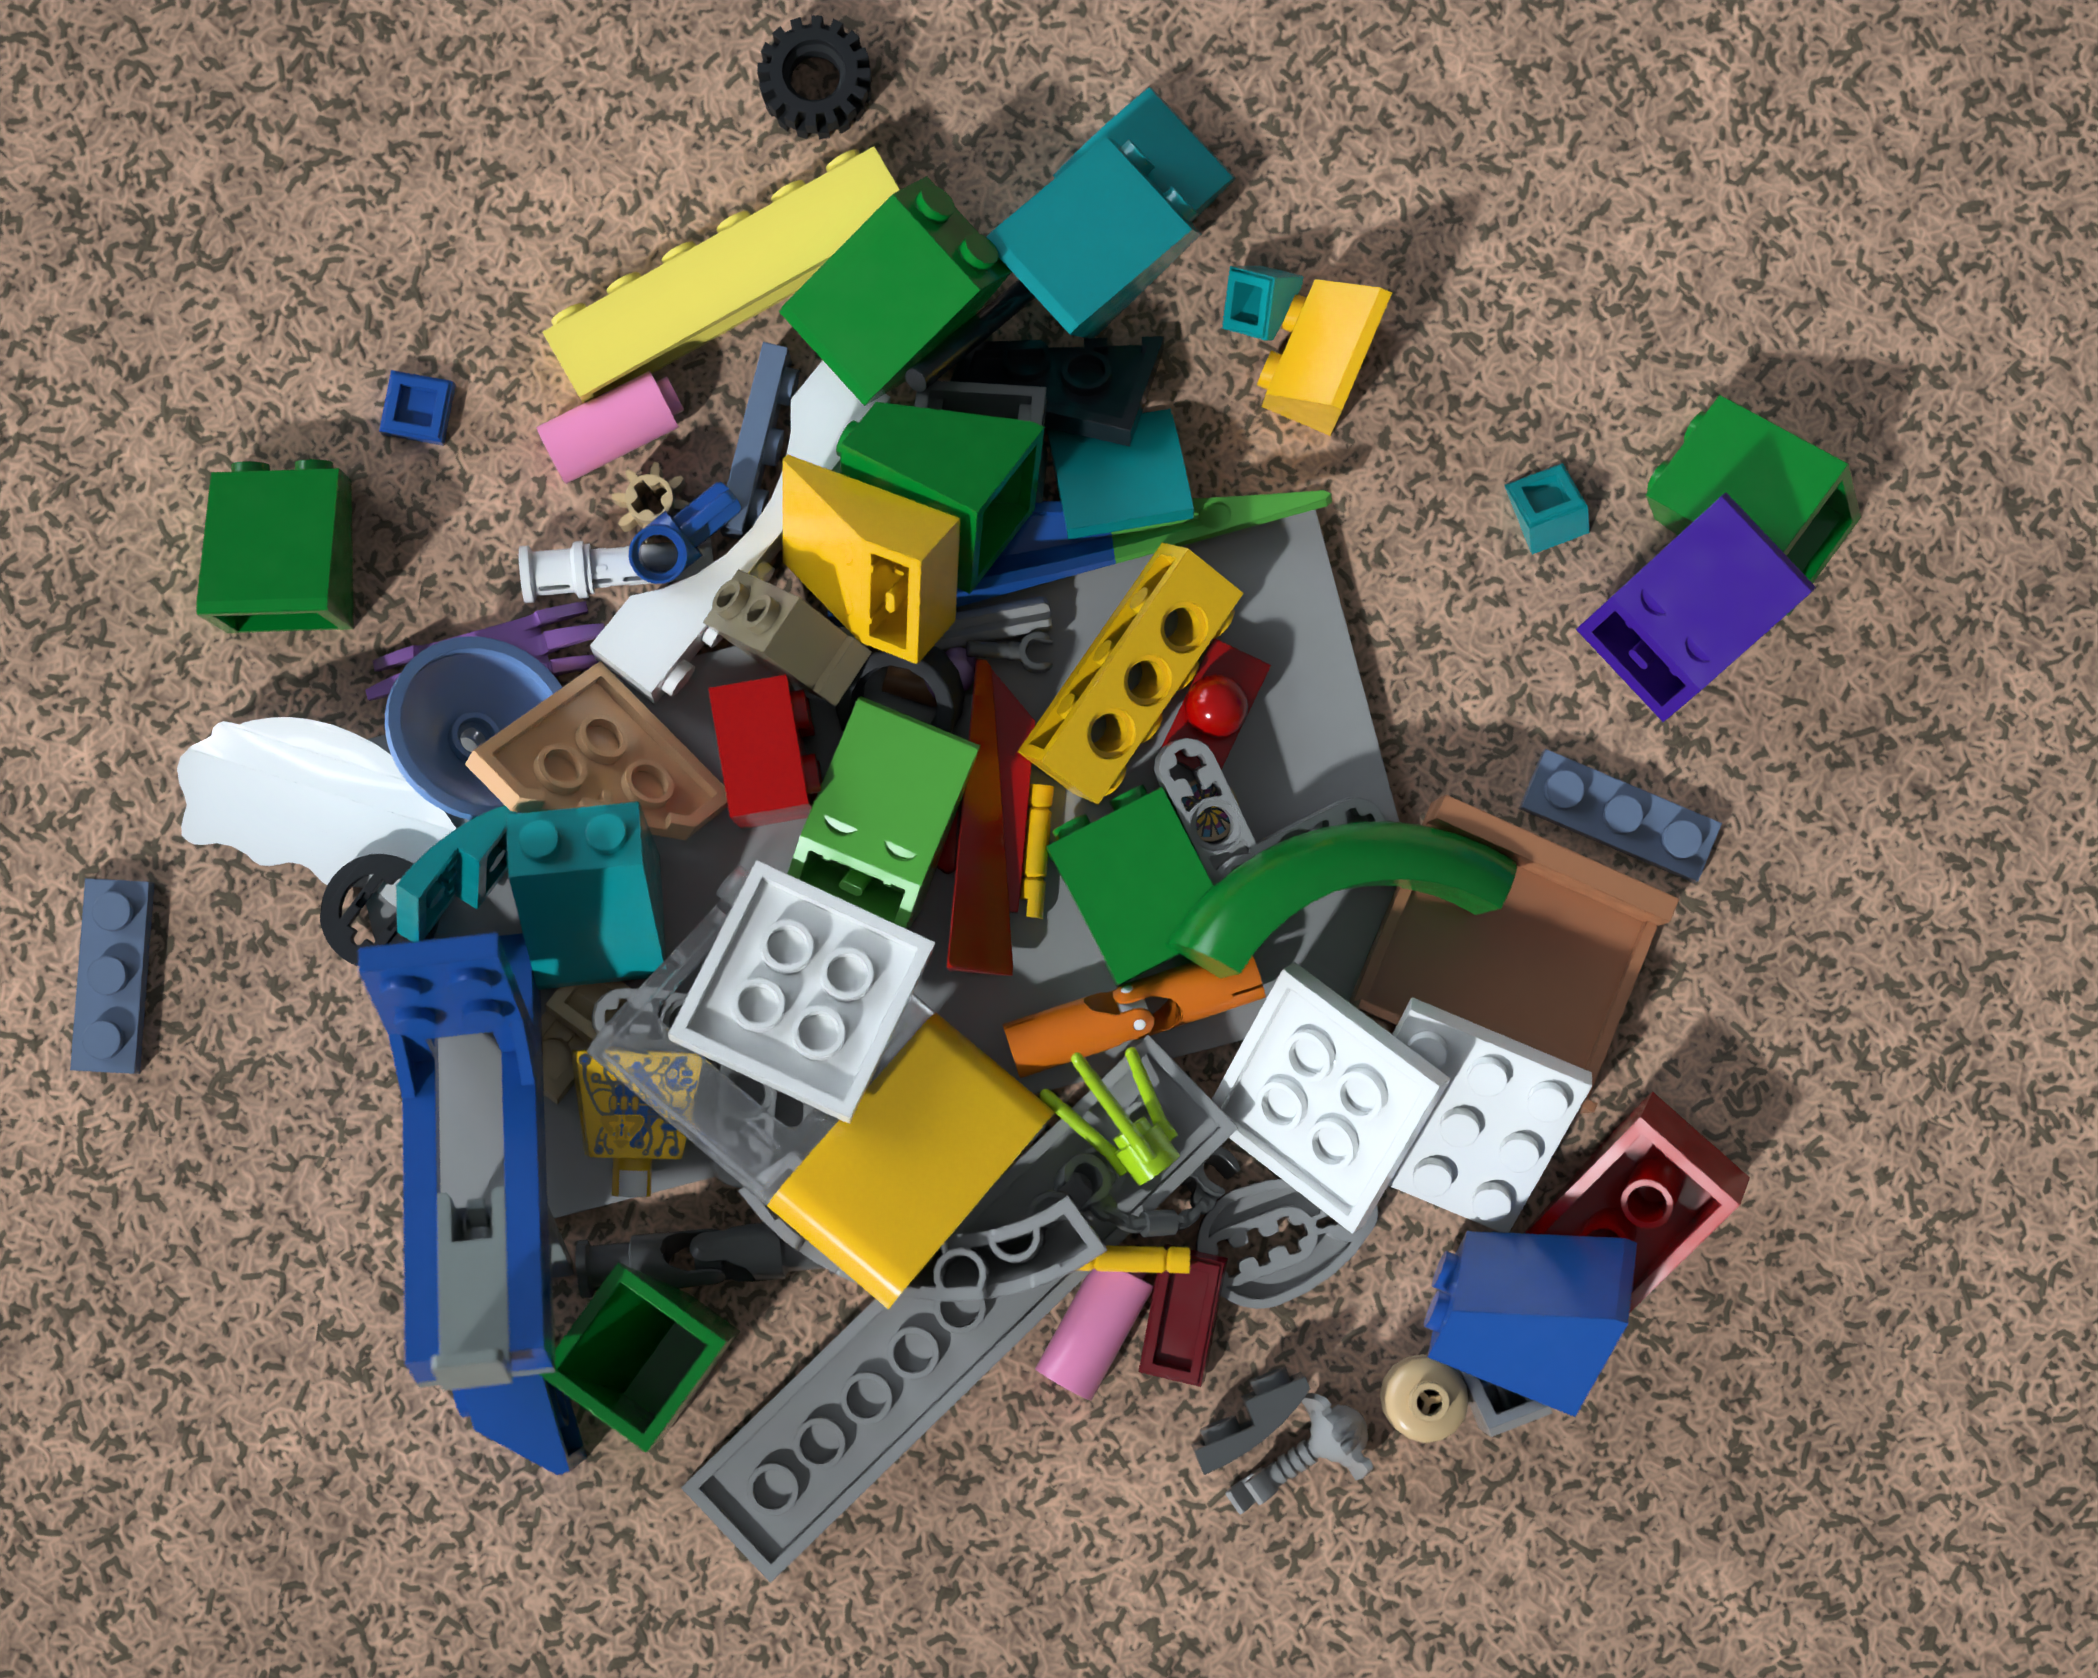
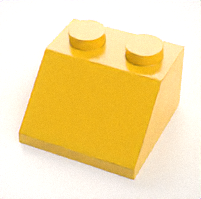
(1323, 352)

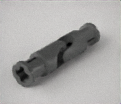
(737, 1254)

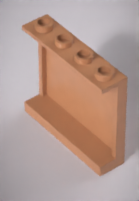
(1540, 968)

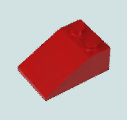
(1650, 1185)

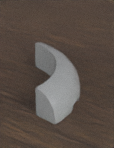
(982, 1262)

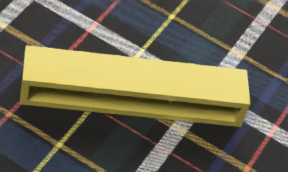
(720, 281)

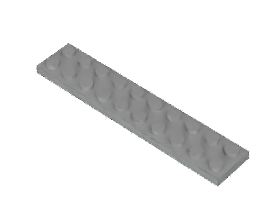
(911, 1363)

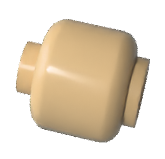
(1407, 1381)

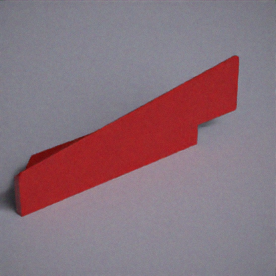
(991, 831)

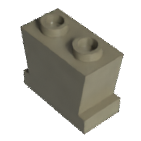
(786, 636)

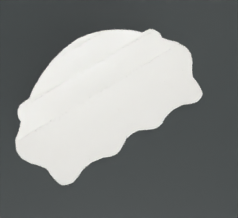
(304, 797)

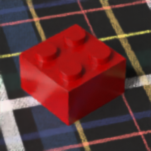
(764, 750)

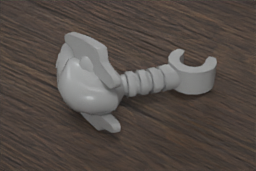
(1335, 1435)

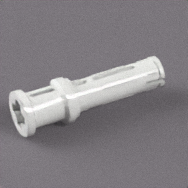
(585, 569)

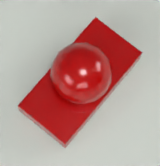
(1218, 701)

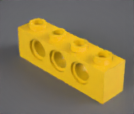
(1099, 683)

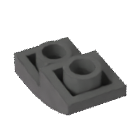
(1268, 1406)

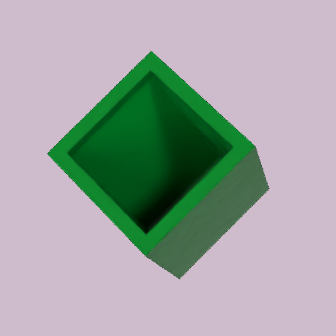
(896, 290)
(953, 463)
(1780, 481)
(278, 549)
(639, 1354)

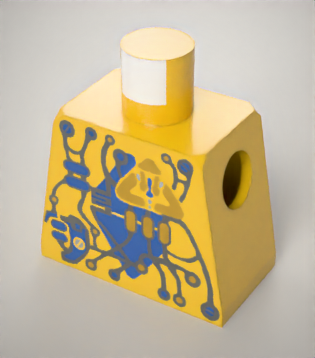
(621, 1127)

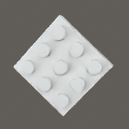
(802, 991)
(1327, 1097)
(1492, 1121)

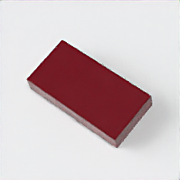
(1183, 1320)

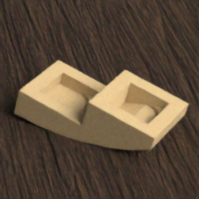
(569, 1028)

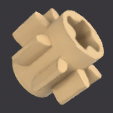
(658, 487)

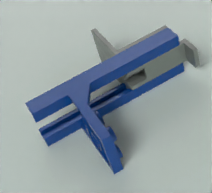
(479, 1271)

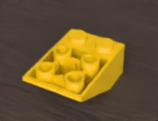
(871, 558)

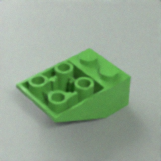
(884, 812)

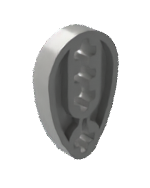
(1285, 1274)

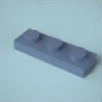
(759, 438)
(1620, 816)
(112, 976)

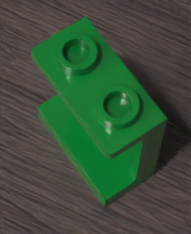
(1131, 879)

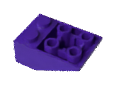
(1695, 607)

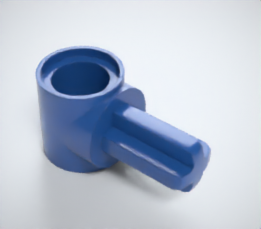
(687, 531)

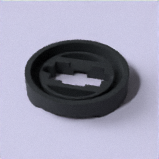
(338, 928)

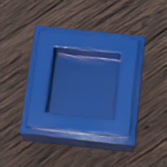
(417, 407)

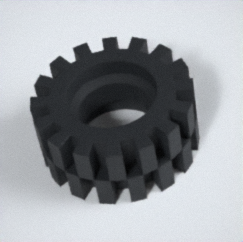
(807, 42)

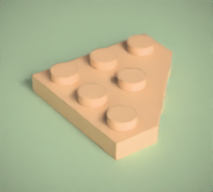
(595, 749)

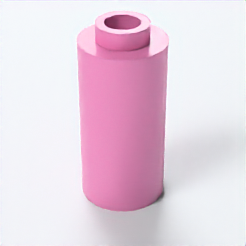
(610, 425)
(1094, 1330)

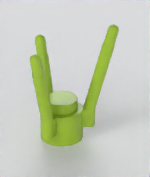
(1142, 1148)

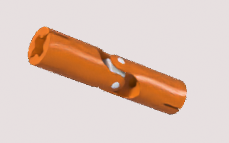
(1122, 1014)

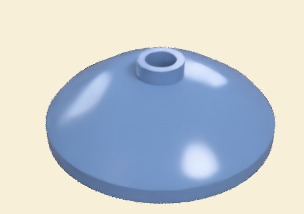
(453, 693)

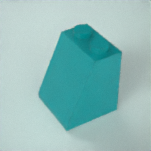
(1096, 237)
(587, 893)

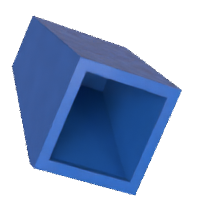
(1532, 1311)

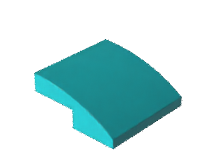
(1170, 145)
(1121, 486)
(459, 865)

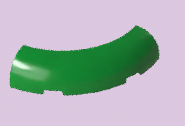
(1283, 879)

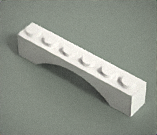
(664, 629)

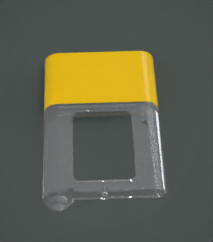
(865, 1192)

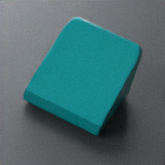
(1258, 300)
(1548, 508)

